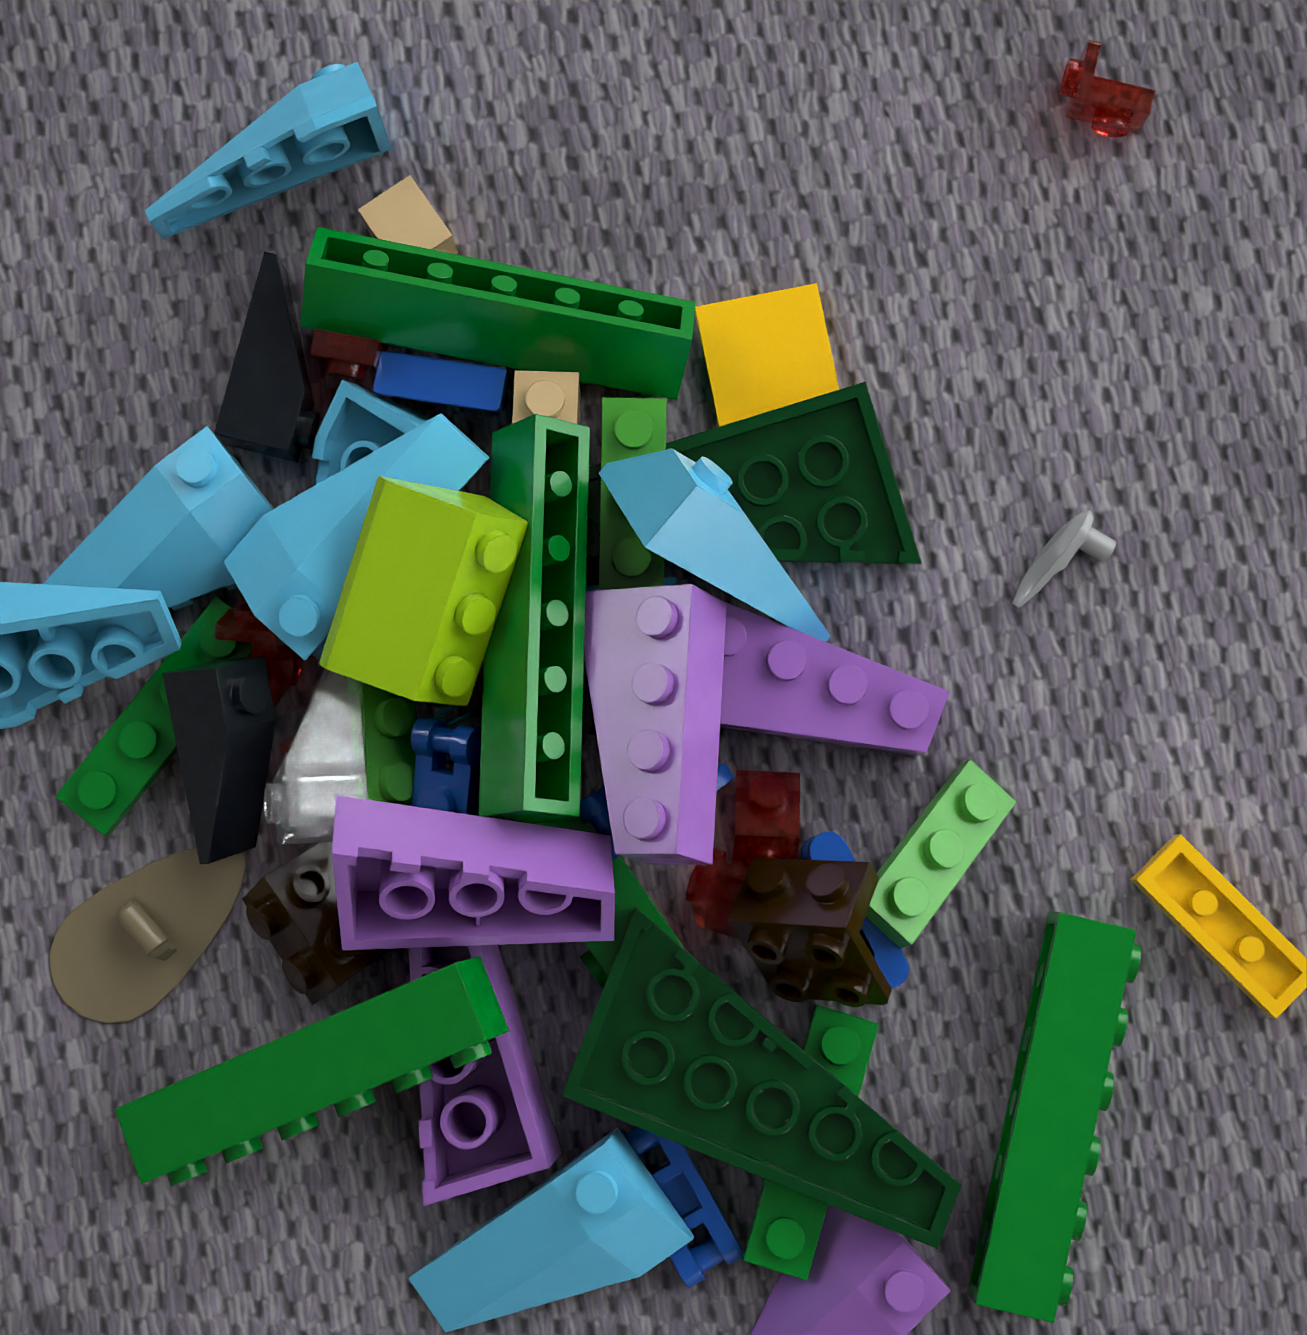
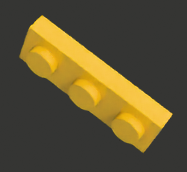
(1224, 925)

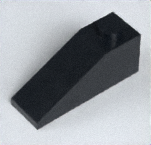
(269, 385)
(224, 748)

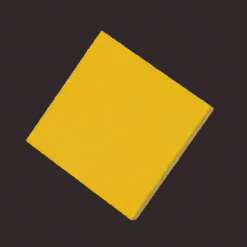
(765, 352)

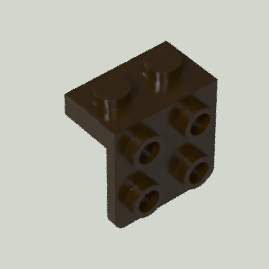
(300, 918)
(804, 929)

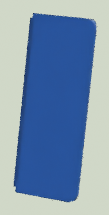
(441, 381)

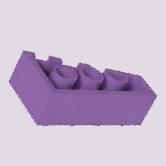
(821, 693)
(657, 716)
(465, 879)
(488, 1115)

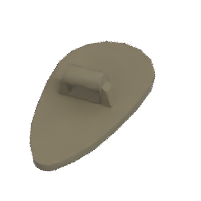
(142, 935)

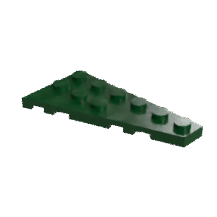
(806, 480)
(718, 1077)

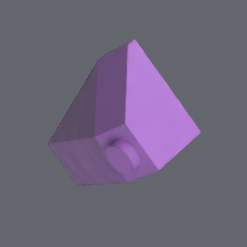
(857, 1285)

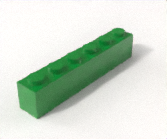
(496, 313)
(538, 638)
(312, 1069)
(1053, 1116)

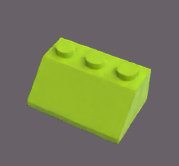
(423, 591)

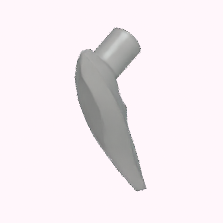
(1058, 552)

